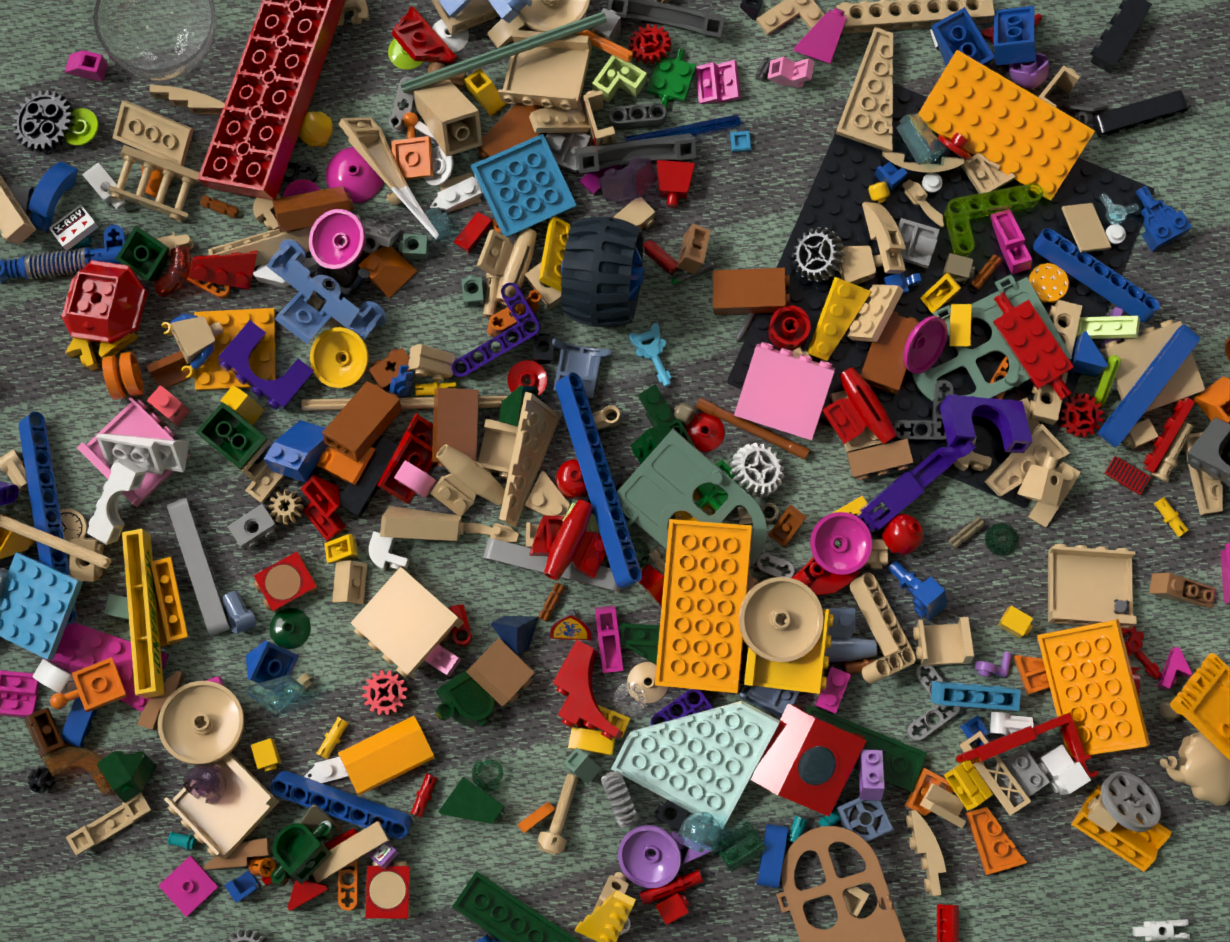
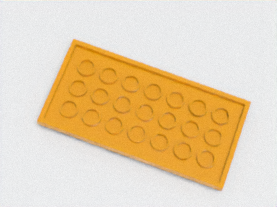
(1005, 124)
(702, 605)

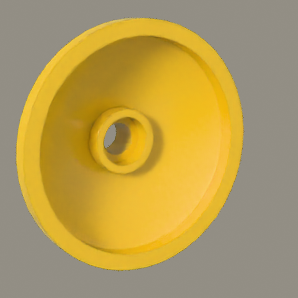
(327, 354)

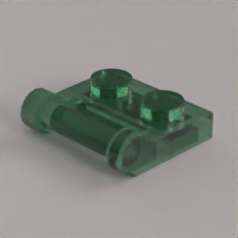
(743, 850)

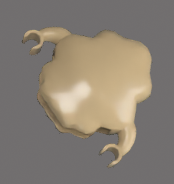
(1202, 769)

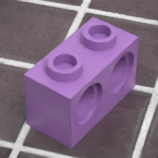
(871, 775)

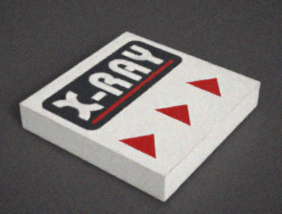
(73, 227)

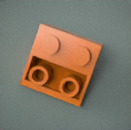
(1216, 400)

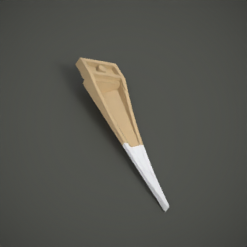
(372, 146)

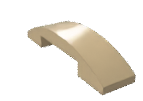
(946, 163)
(109, 824)

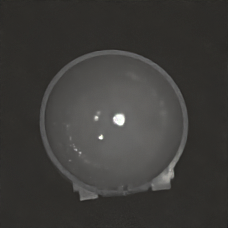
(156, 36)

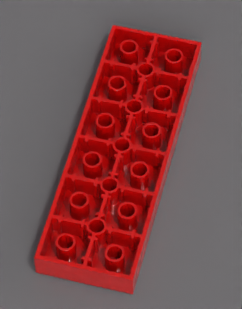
(270, 96)

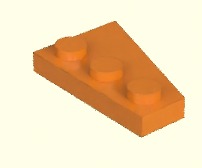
(992, 843)

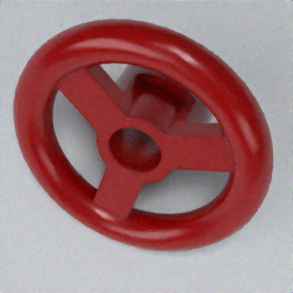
(956, 144)

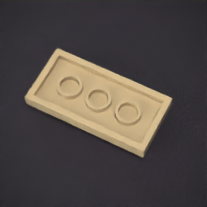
(152, 133)

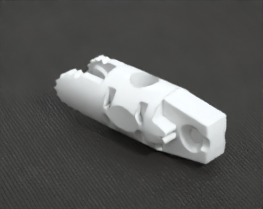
(1151, 930)

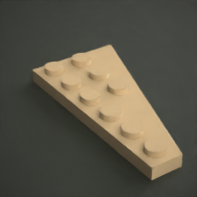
(870, 102)
(532, 440)

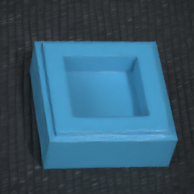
(740, 141)

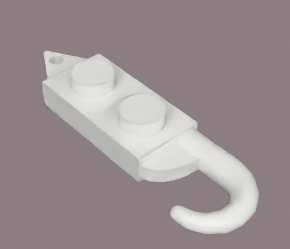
(457, 195)
(328, 771)

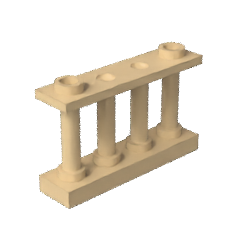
(151, 163)

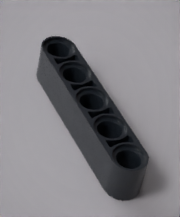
(1140, 112)

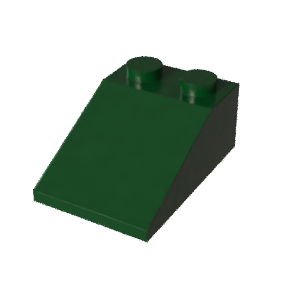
(231, 435)
(649, 441)

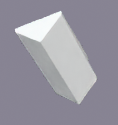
(148, 452)

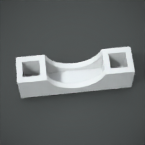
(106, 523)

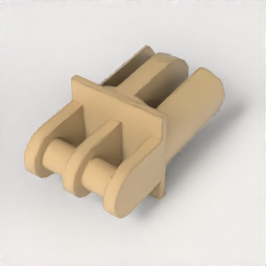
(176, 241)

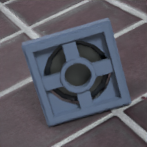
(865, 818)

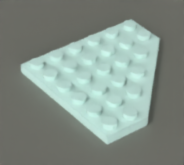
(699, 758)

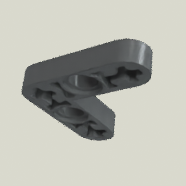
(932, 425)

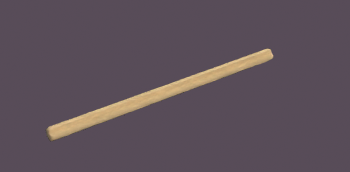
(406, 403)
(54, 542)

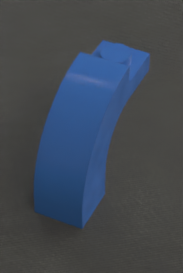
(48, 192)

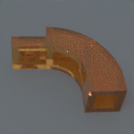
(71, 757)

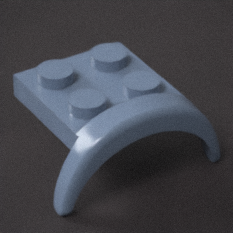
(579, 360)
(769, 699)

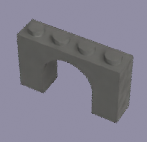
(1207, 450)

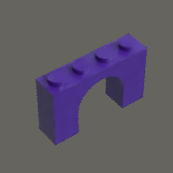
(278, 391)
(1005, 414)

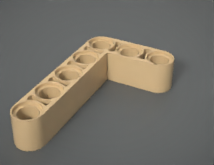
(885, 629)

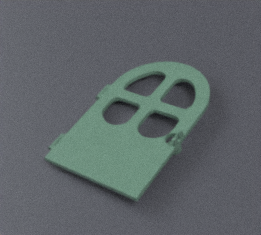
(988, 311)
(667, 485)

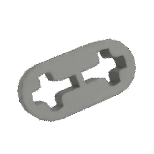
(777, 562)

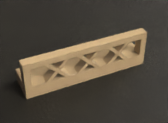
(992, 781)

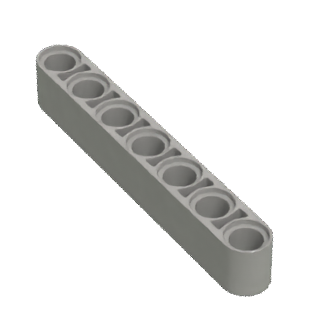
(517, 555)
(198, 567)

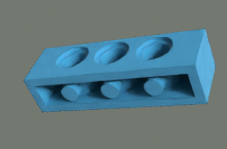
(975, 695)

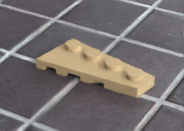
(1015, 467)
(1207, 490)

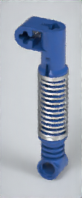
(64, 262)

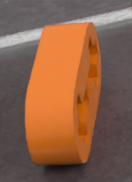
(536, 817)

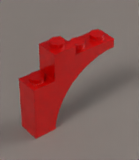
(580, 705)

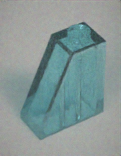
(920, 139)

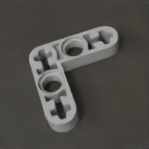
(917, 723)

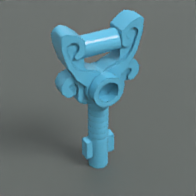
(652, 351)

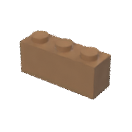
(880, 459)

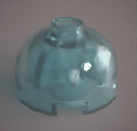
(700, 832)

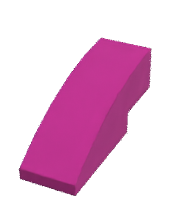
(1011, 241)
(608, 639)

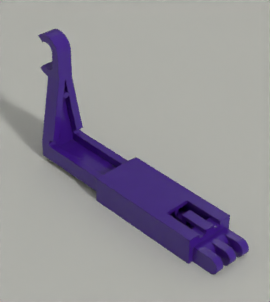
(910, 485)

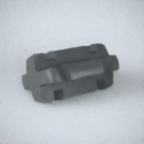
(763, 69)

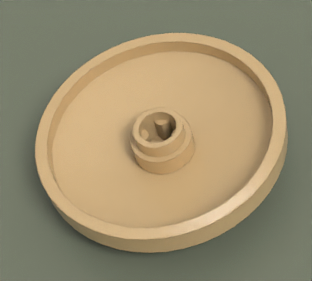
(551, 14)
(781, 619)
(201, 723)

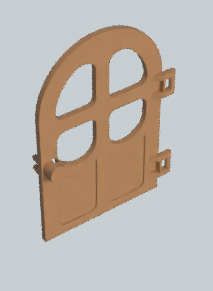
(878, 927)

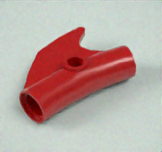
(823, 582)

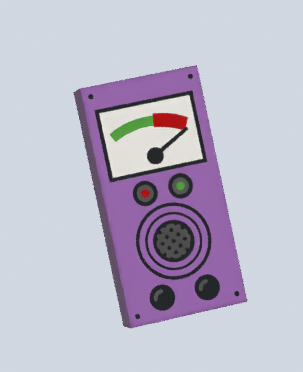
(383, 855)

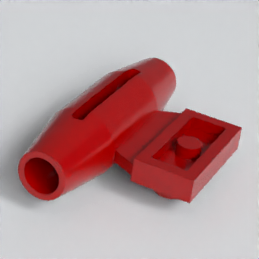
(859, 410)
(575, 545)

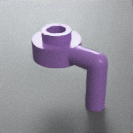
(986, 669)

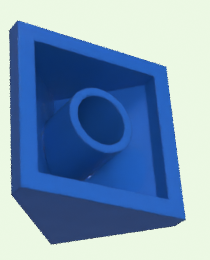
(1086, 357)

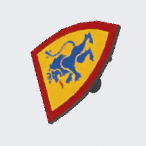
(570, 628)

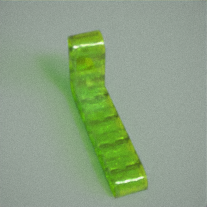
(985, 209)

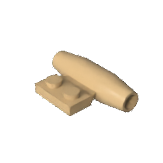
(508, 260)
(465, 481)

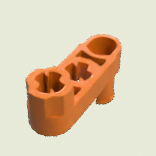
(504, 319)

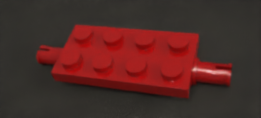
(1033, 345)

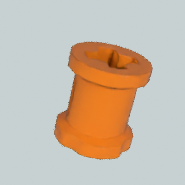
(261, 868)

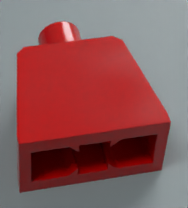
(674, 180)

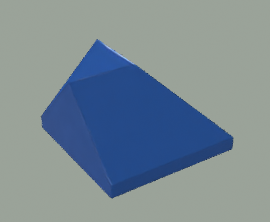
(269, 662)

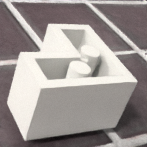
(1062, 771)

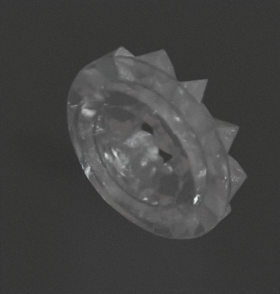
(635, 691)

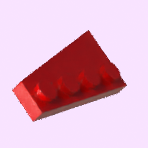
(1170, 430)

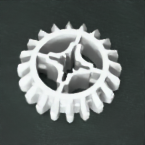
(761, 463)

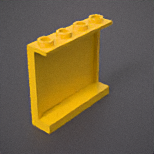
(796, 675)

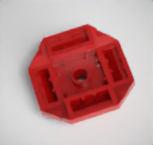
(117, 312)

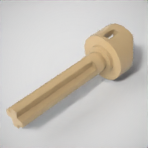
(552, 841)

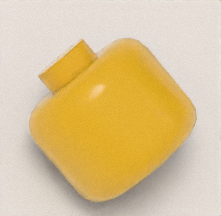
(879, 191)

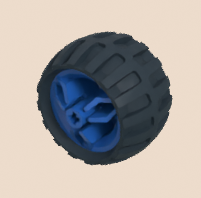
(602, 271)

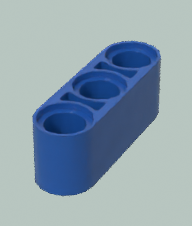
(77, 724)
(772, 857)

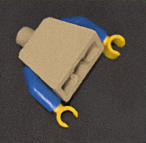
(194, 339)

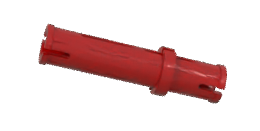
(672, 887)

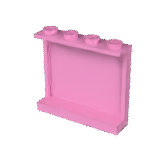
(784, 390)
(135, 422)

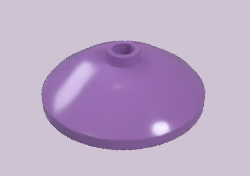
(643, 867)

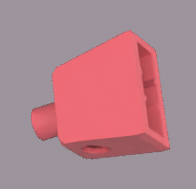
(168, 405)

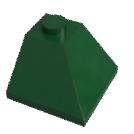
(144, 254)

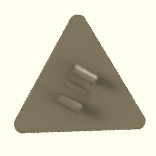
(315, 816)

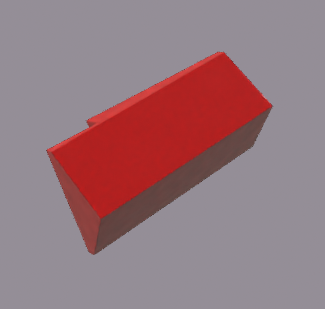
(415, 449)

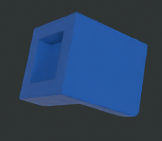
(890, 175)
(242, 886)

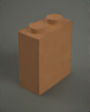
(501, 673)

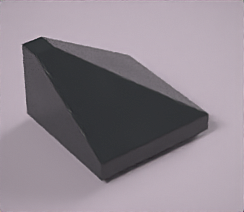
(750, 8)

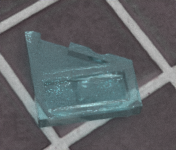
(276, 693)

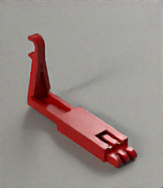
(1028, 734)

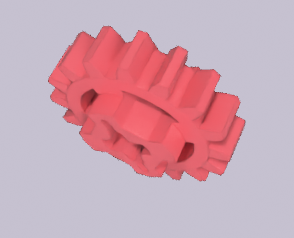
(391, 684)

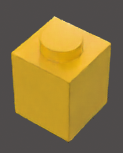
(1016, 622)
(266, 755)

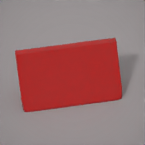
(473, 232)
(660, 257)
(327, 527)

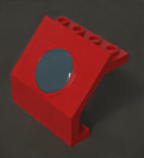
(808, 760)

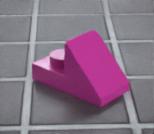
(1174, 664)

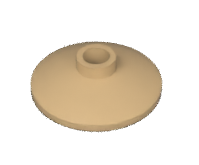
(640, 673)

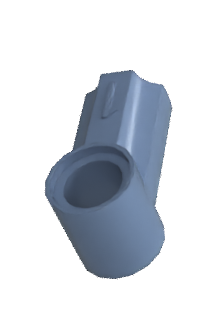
(239, 617)

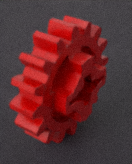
(650, 44)
(1075, 420)

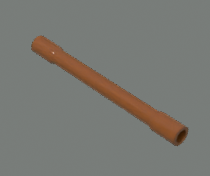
(712, 409)

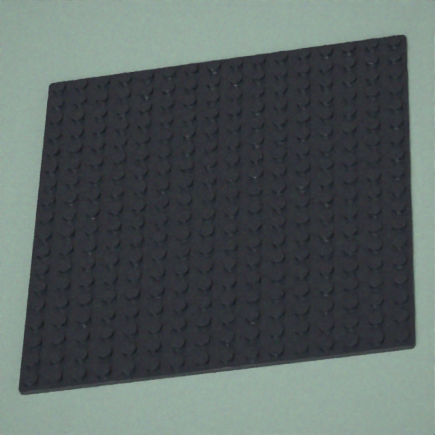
(837, 205)

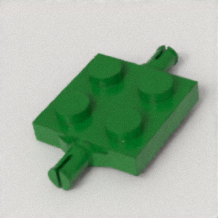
(672, 79)
(713, 493)

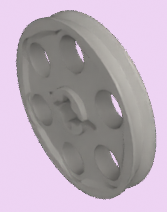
(1130, 808)

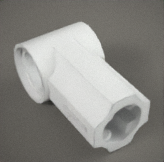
(1006, 723)

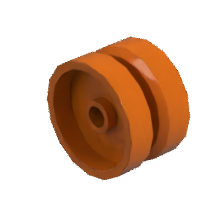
(122, 375)

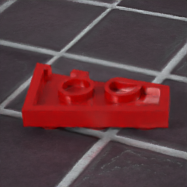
(228, 270)

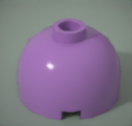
(1030, 74)

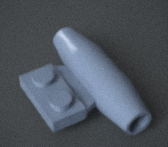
(843, 646)

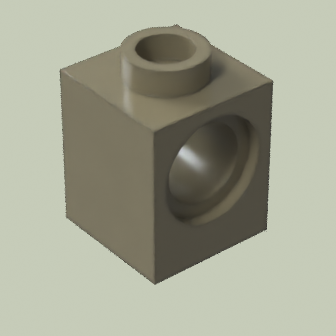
(959, 268)

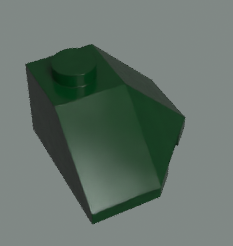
(512, 405)
(127, 772)

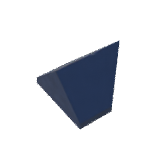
(516, 631)

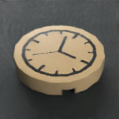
(73, 524)

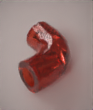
(177, 274)

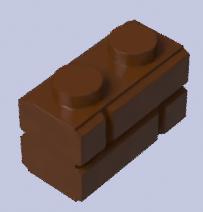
(44, 732)

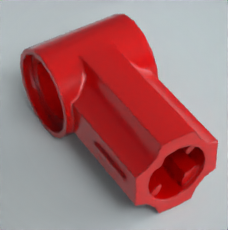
(460, 612)

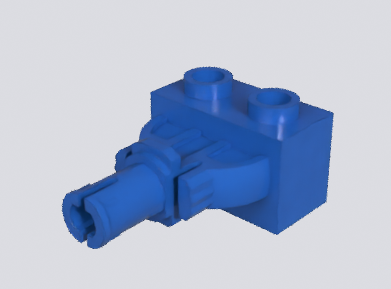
(1161, 221)
(927, 596)

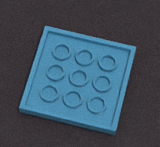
(523, 186)
(36, 605)

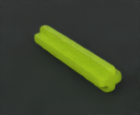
(1107, 379)

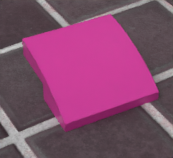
(718, 82)
(18, 694)

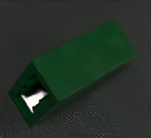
(472, 803)

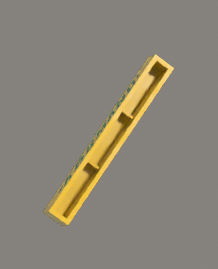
(143, 614)

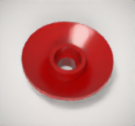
(527, 370)
(708, 441)

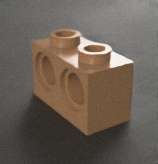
(693, 249)

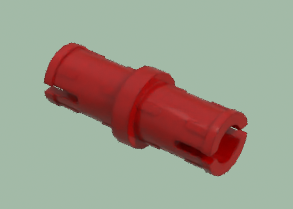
(424, 795)

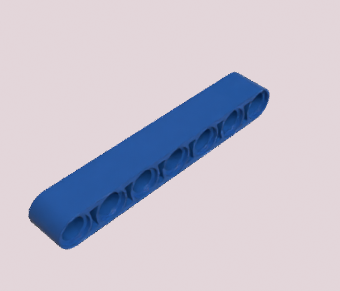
(1096, 275)
(1149, 385)
(331, 806)

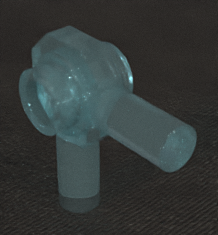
(1116, 213)

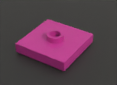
(188, 886)

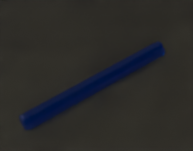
(693, 129)

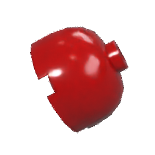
(570, 480)
(903, 534)

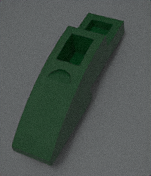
(659, 411)

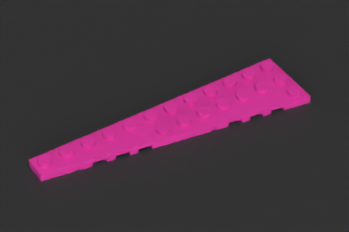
(86, 646)

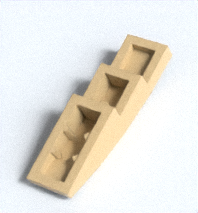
(195, 101)
(351, 850)

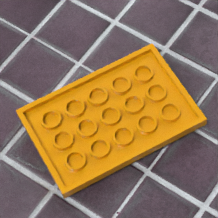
(1095, 684)

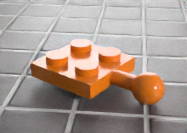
(413, 154)
(95, 686)

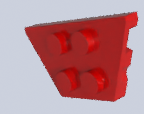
(421, 40)
(545, 535)

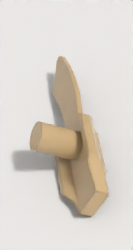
(918, 197)
(498, 532)

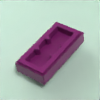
(591, 182)

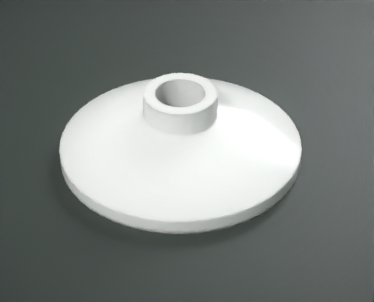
(454, 42)
(441, 167)

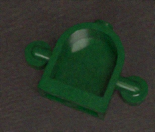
(464, 701)
(300, 851)

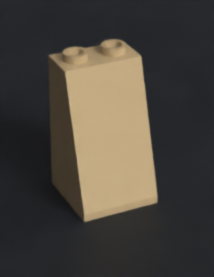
(449, 117)

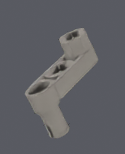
(397, 113)

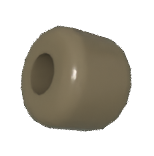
(684, 413)
(1166, 711)

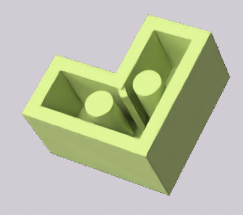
(618, 75)

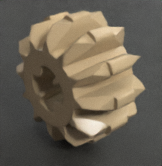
(294, 506)

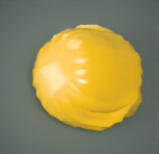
(316, 129)

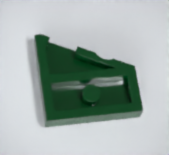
(641, 639)

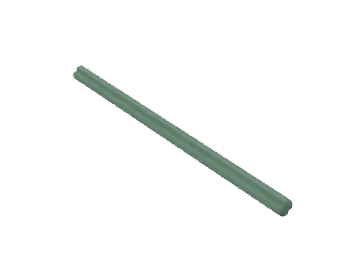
(504, 52)

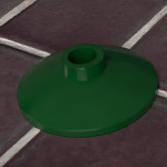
(300, 628)

